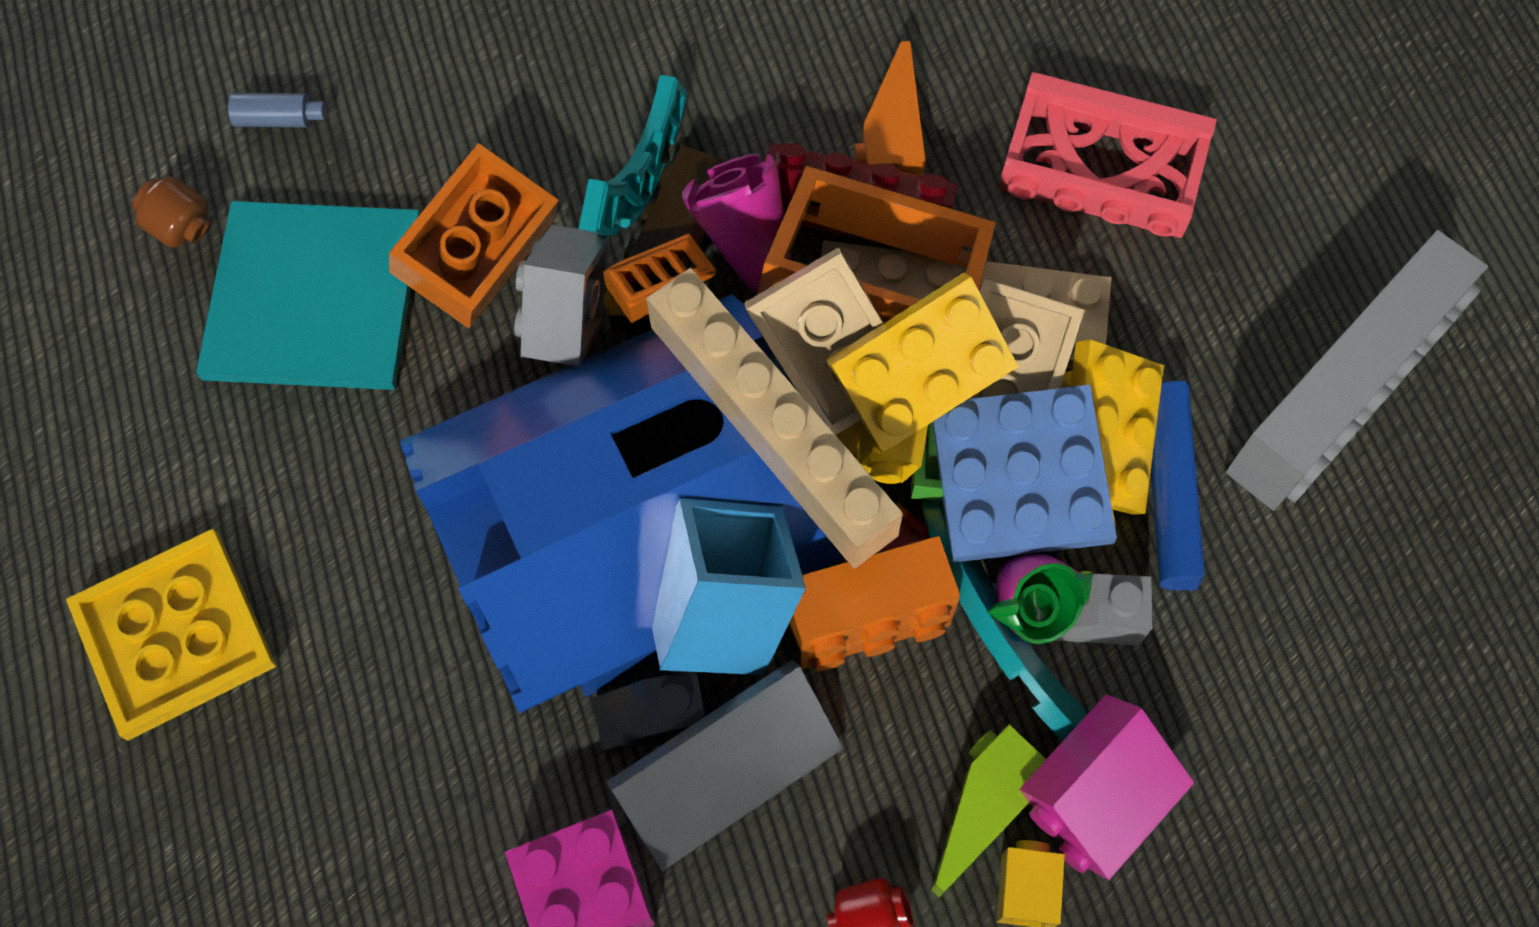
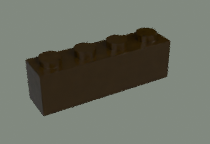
(664, 222)

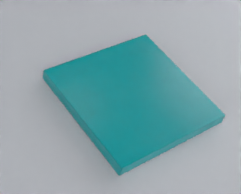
(307, 297)

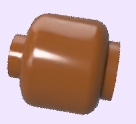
(171, 212)

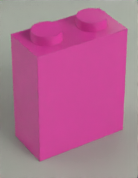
(1106, 787)

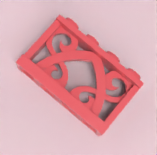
(1131, 120)

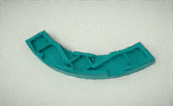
(624, 197)
(1010, 651)

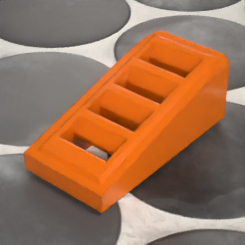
(622, 274)

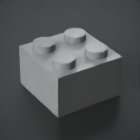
(562, 295)

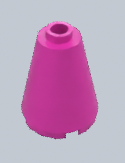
(740, 212)

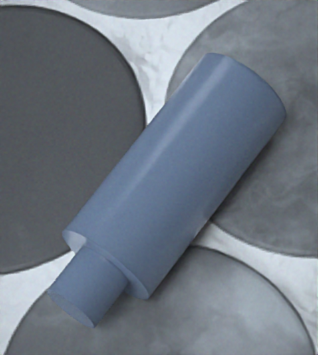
(274, 110)

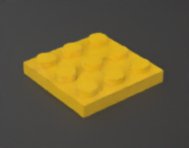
(170, 634)

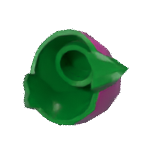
(1040, 596)

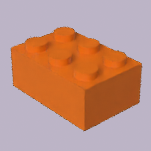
(472, 235)
(875, 605)

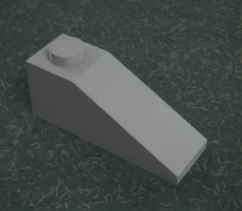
(1116, 611)

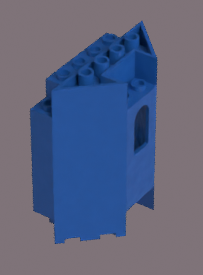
(555, 532)

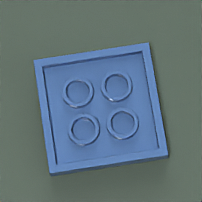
(1023, 474)

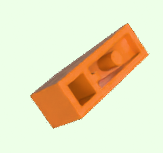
(893, 124)

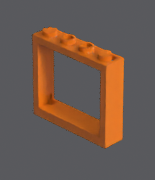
(884, 219)

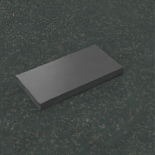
(726, 764)

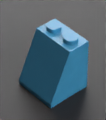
(726, 588)

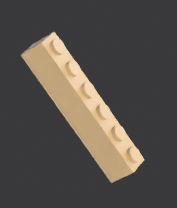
(774, 418)

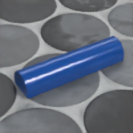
(1176, 492)

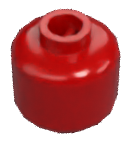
(871, 905)

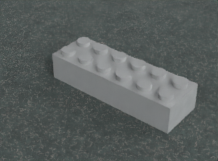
(1358, 372)

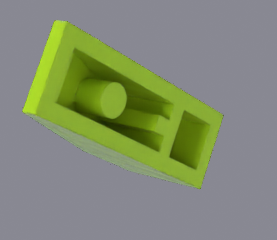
(986, 801)

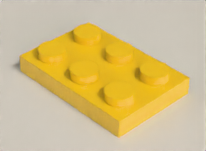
(923, 362)
(1126, 412)

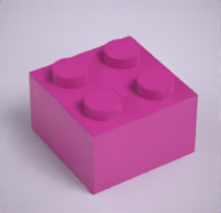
(580, 878)

